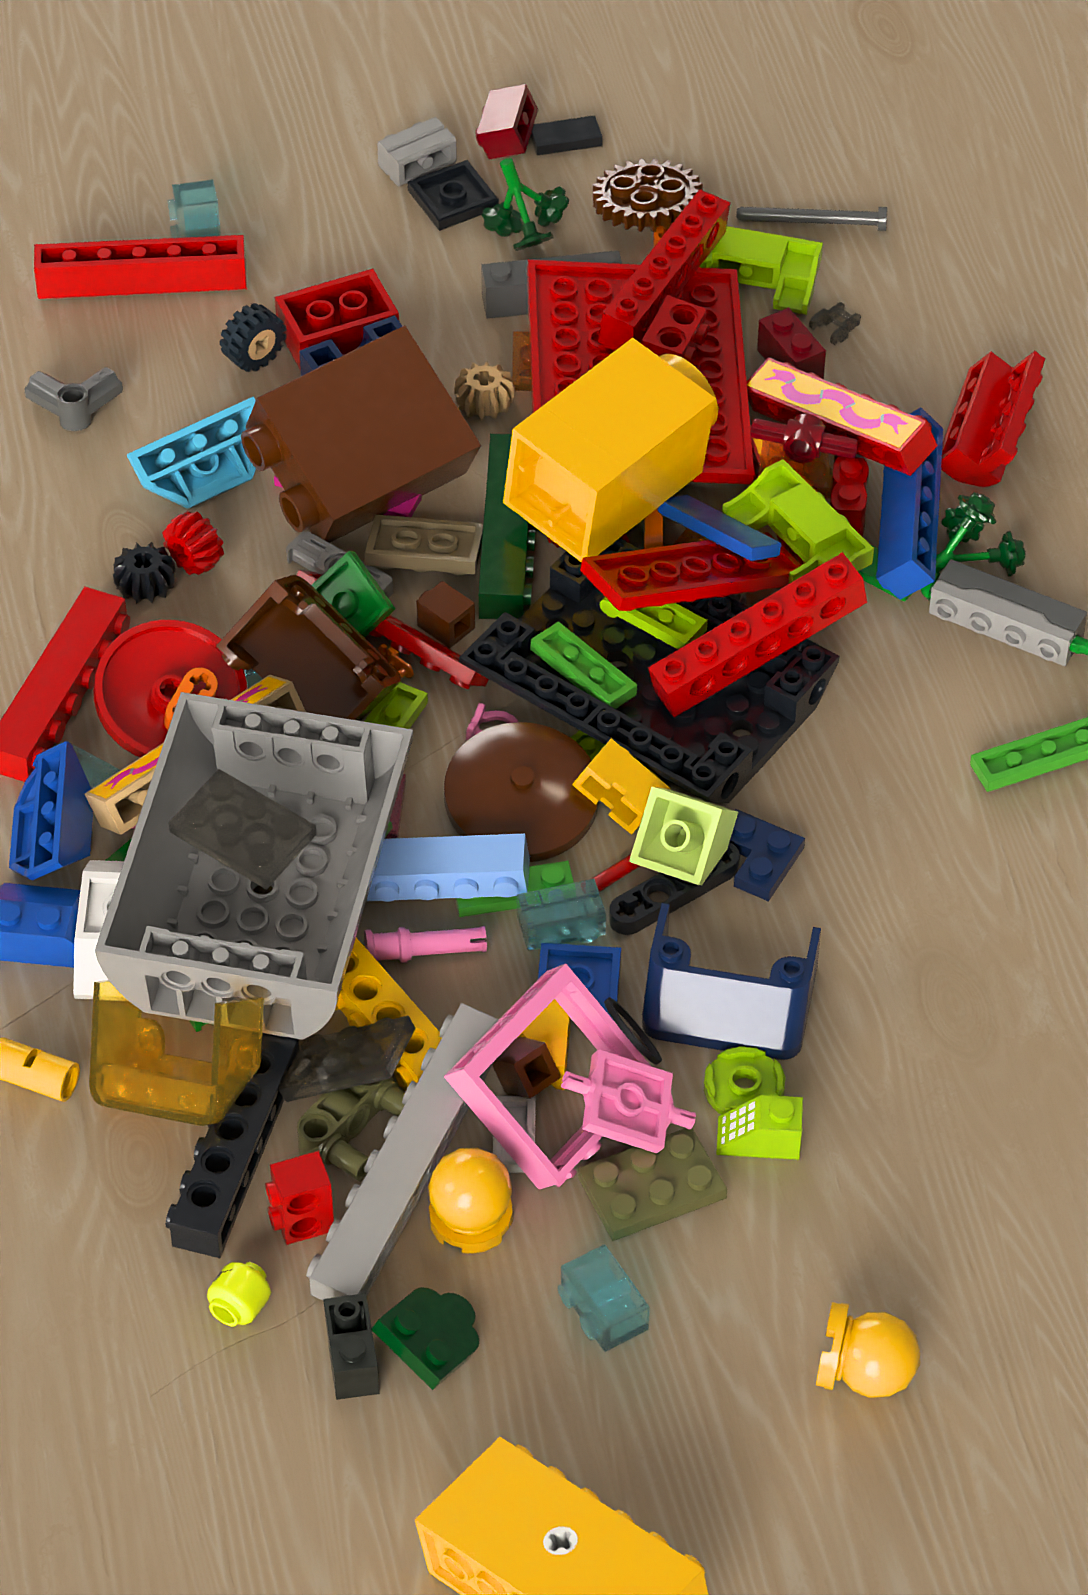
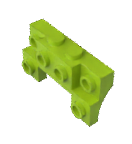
(771, 263)
(799, 518)

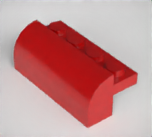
(990, 419)

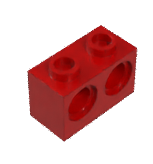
(677, 329)
(300, 1198)

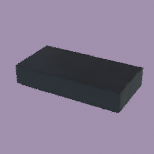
(566, 135)

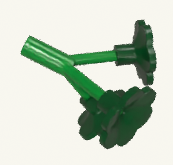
(507, 221)

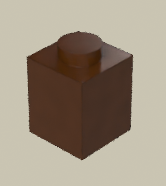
(445, 614)
(526, 1068)

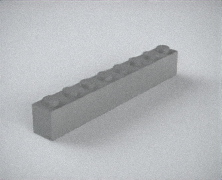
(401, 1167)

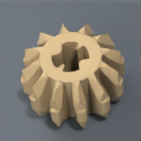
(484, 390)

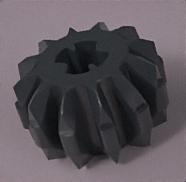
(144, 572)

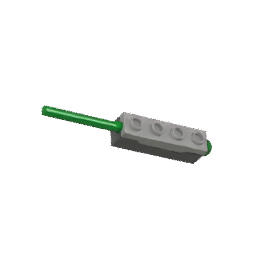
(1007, 612)

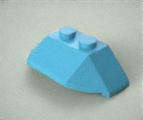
(197, 459)

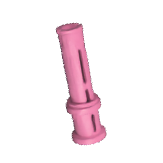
(404, 945)

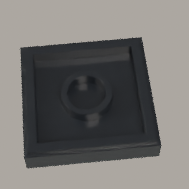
(452, 194)

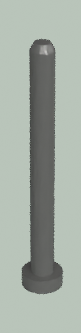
(814, 216)

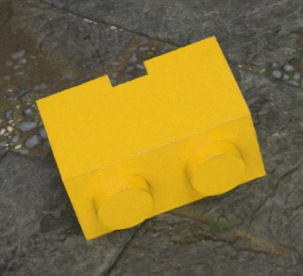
(618, 783)

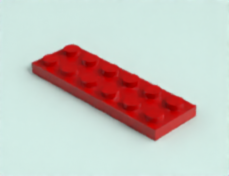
(683, 574)

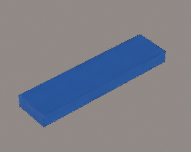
(720, 528)

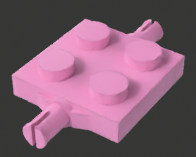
(627, 1101)

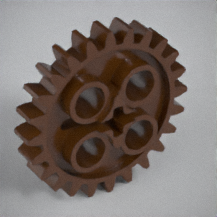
(644, 194)

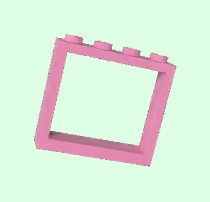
(464, 1077)

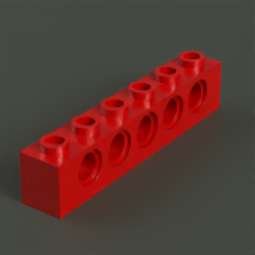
(665, 269)
(758, 634)

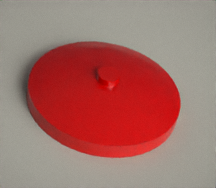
(144, 672)

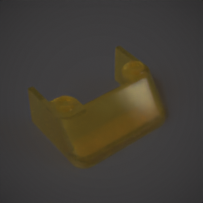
(138, 1077)

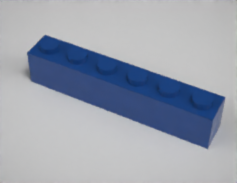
(910, 522)

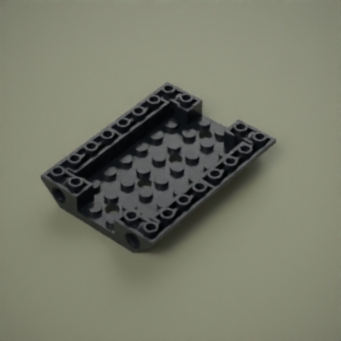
(688, 749)

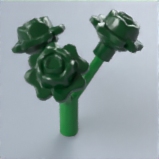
(966, 524)

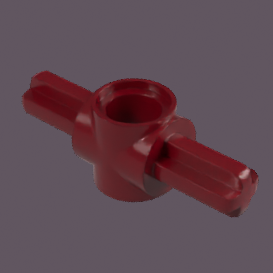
(804, 438)

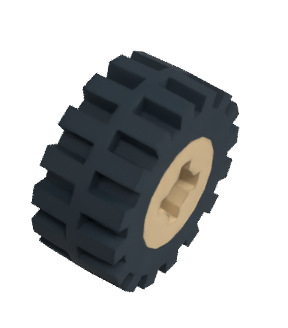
(252, 337)

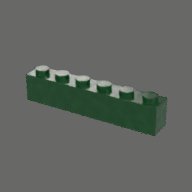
(503, 543)

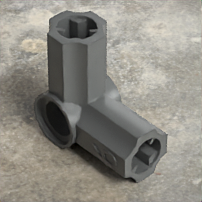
(74, 401)

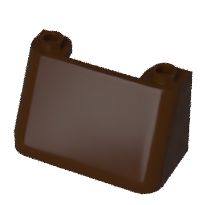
(308, 642)

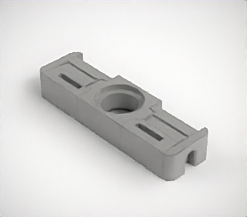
(320, 555)

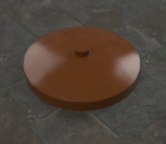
(520, 783)

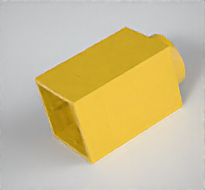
(610, 448)

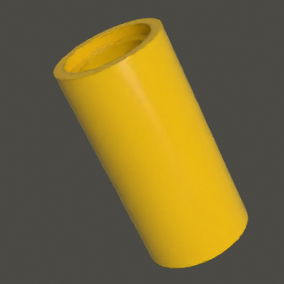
(37, 1070)

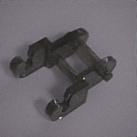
(826, 316)

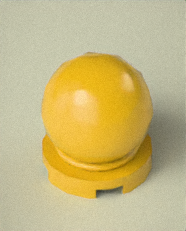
(470, 1200)
(870, 1353)

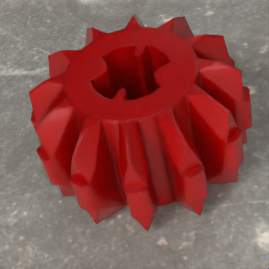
(193, 543)

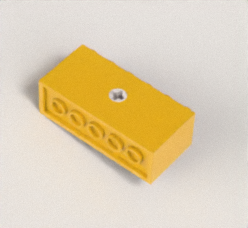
(532, 1532)

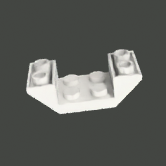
(96, 892)

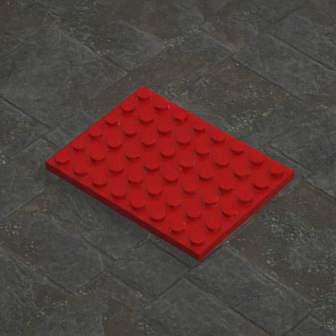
(564, 336)

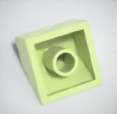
(682, 835)

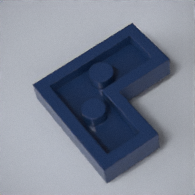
(768, 852)

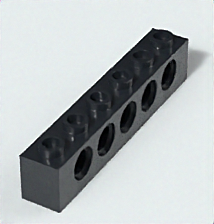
(209, 1227)

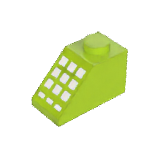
(762, 1128)

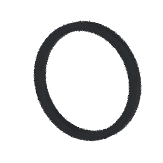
(651, 1054)

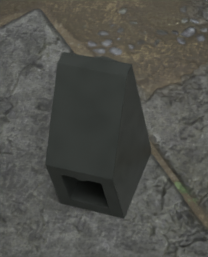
(351, 1346)

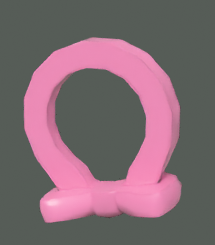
(482, 716)

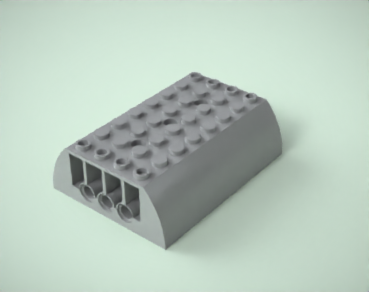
(193, 928)

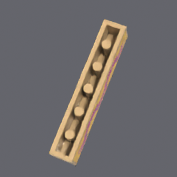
(121, 797)

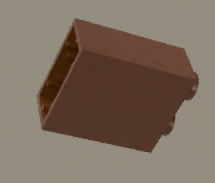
(359, 436)

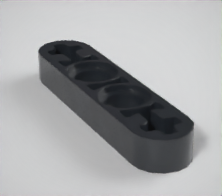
(677, 890)

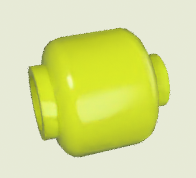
(238, 1293)

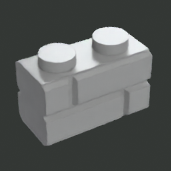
(416, 151)

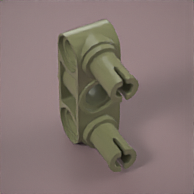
(343, 1116)

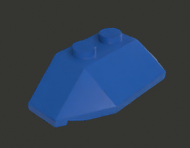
(51, 815)
(38, 924)

